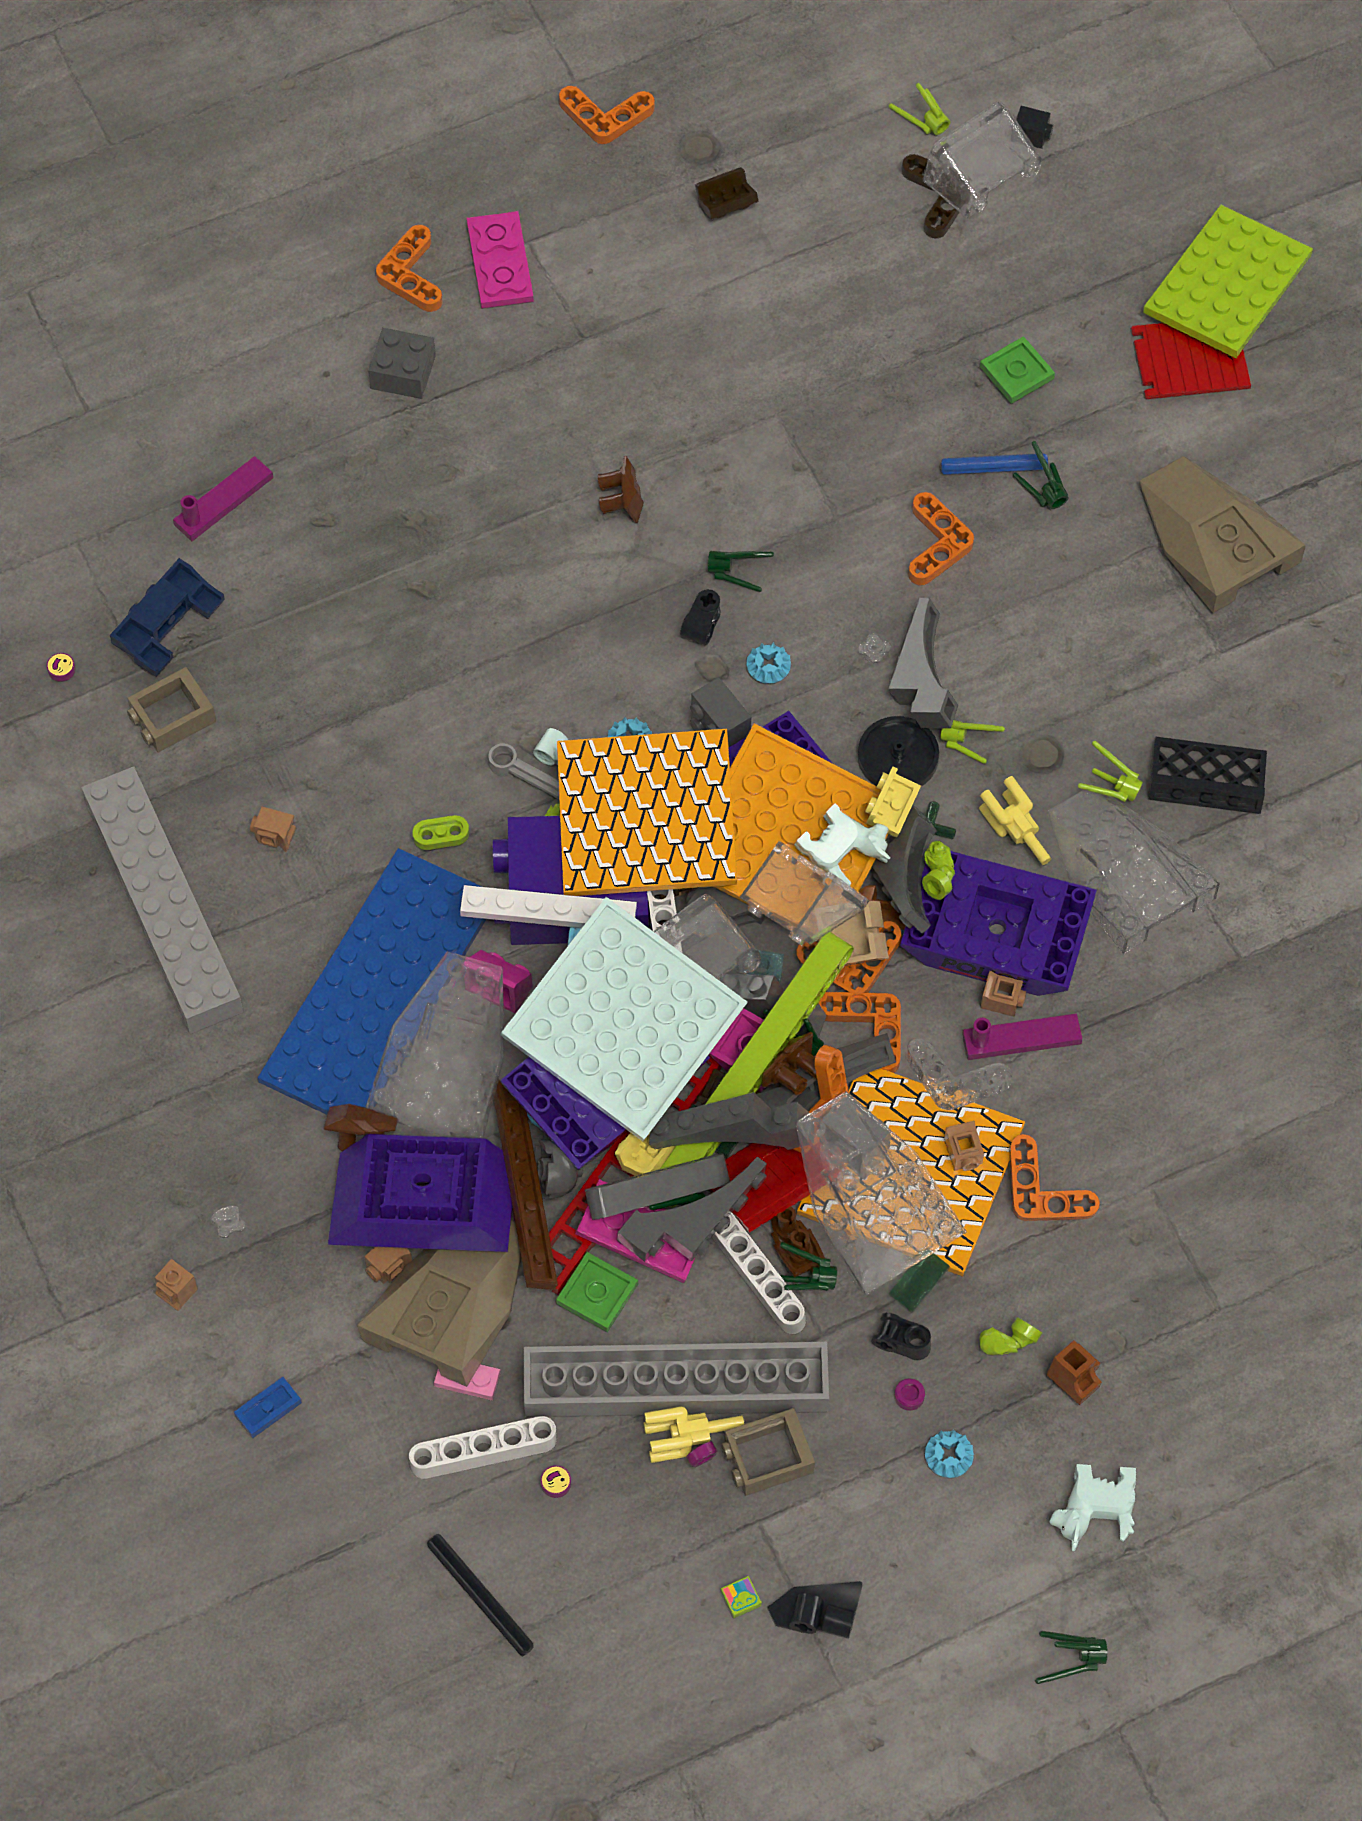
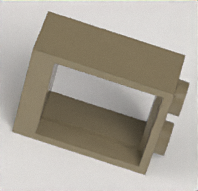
(181, 728)
(784, 1420)

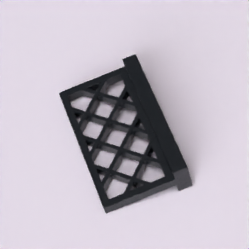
(1207, 791)

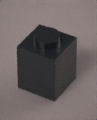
(1035, 125)

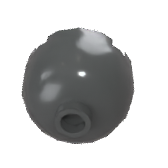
(555, 1170)

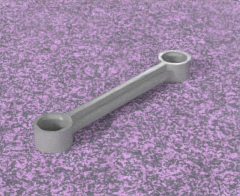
(522, 770)

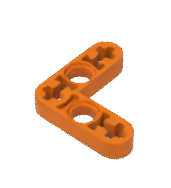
(608, 120)
(402, 272)
(947, 539)
(849, 972)
(879, 1018)
(830, 1076)
(1040, 1199)

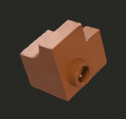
(1075, 1372)

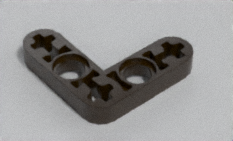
(947, 216)

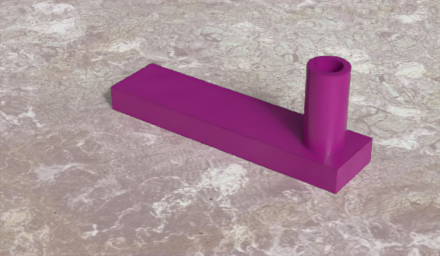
(203, 513)
(1022, 1036)

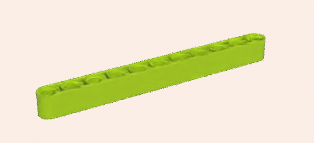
(774, 1033)

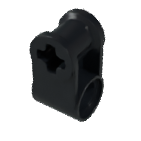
(702, 617)
(897, 1334)

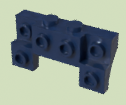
(160, 611)

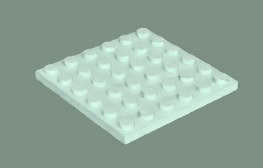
(624, 1018)

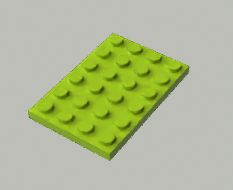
(1228, 281)

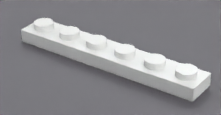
(532, 906)

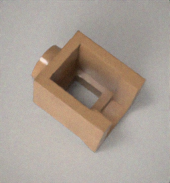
(273, 828)
(1000, 1002)
(964, 1159)
(386, 1263)
(175, 1285)

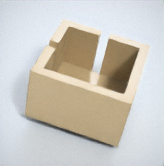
(864, 935)

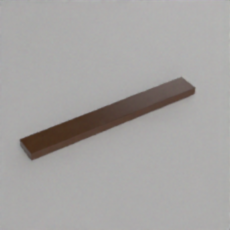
(525, 1191)

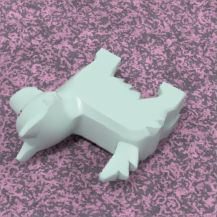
(840, 838)
(1097, 1500)

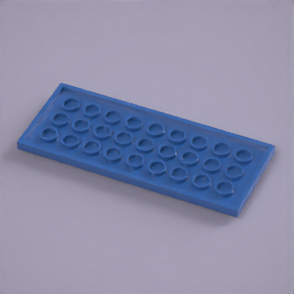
(372, 976)

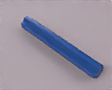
(991, 464)

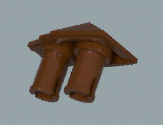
(631, 495)
(794, 1056)
(356, 1120)
(794, 1233)

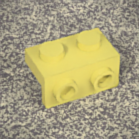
(893, 802)
(640, 1157)

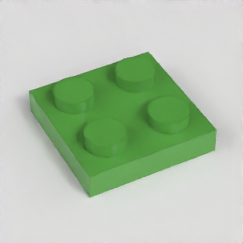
(1017, 369)
(597, 1292)

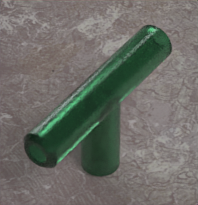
(943, 831)

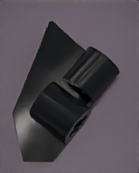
(818, 1608)

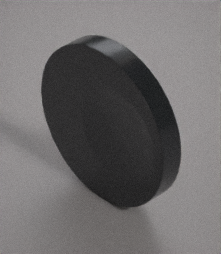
(898, 744)

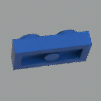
(267, 1407)

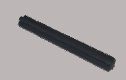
(480, 1595)

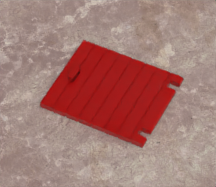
(1184, 365)
(781, 1189)

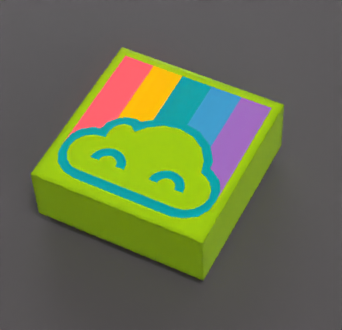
(741, 1597)

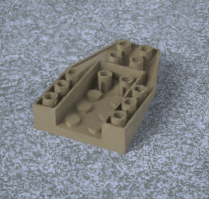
(1215, 532)
(447, 1307)

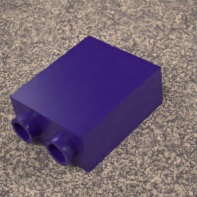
(535, 865)

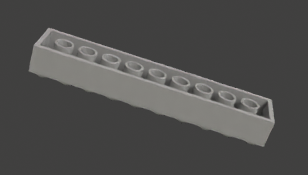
(162, 900)
(676, 1375)

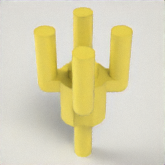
(1015, 818)
(685, 1431)

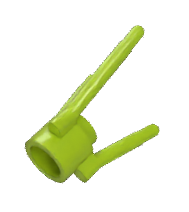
(934, 118)
(958, 733)
(1126, 785)

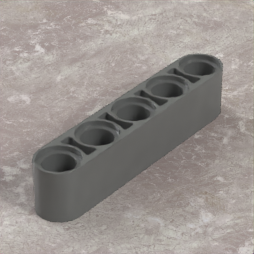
(657, 1186)

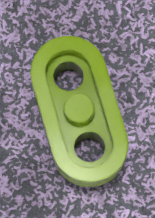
(441, 830)

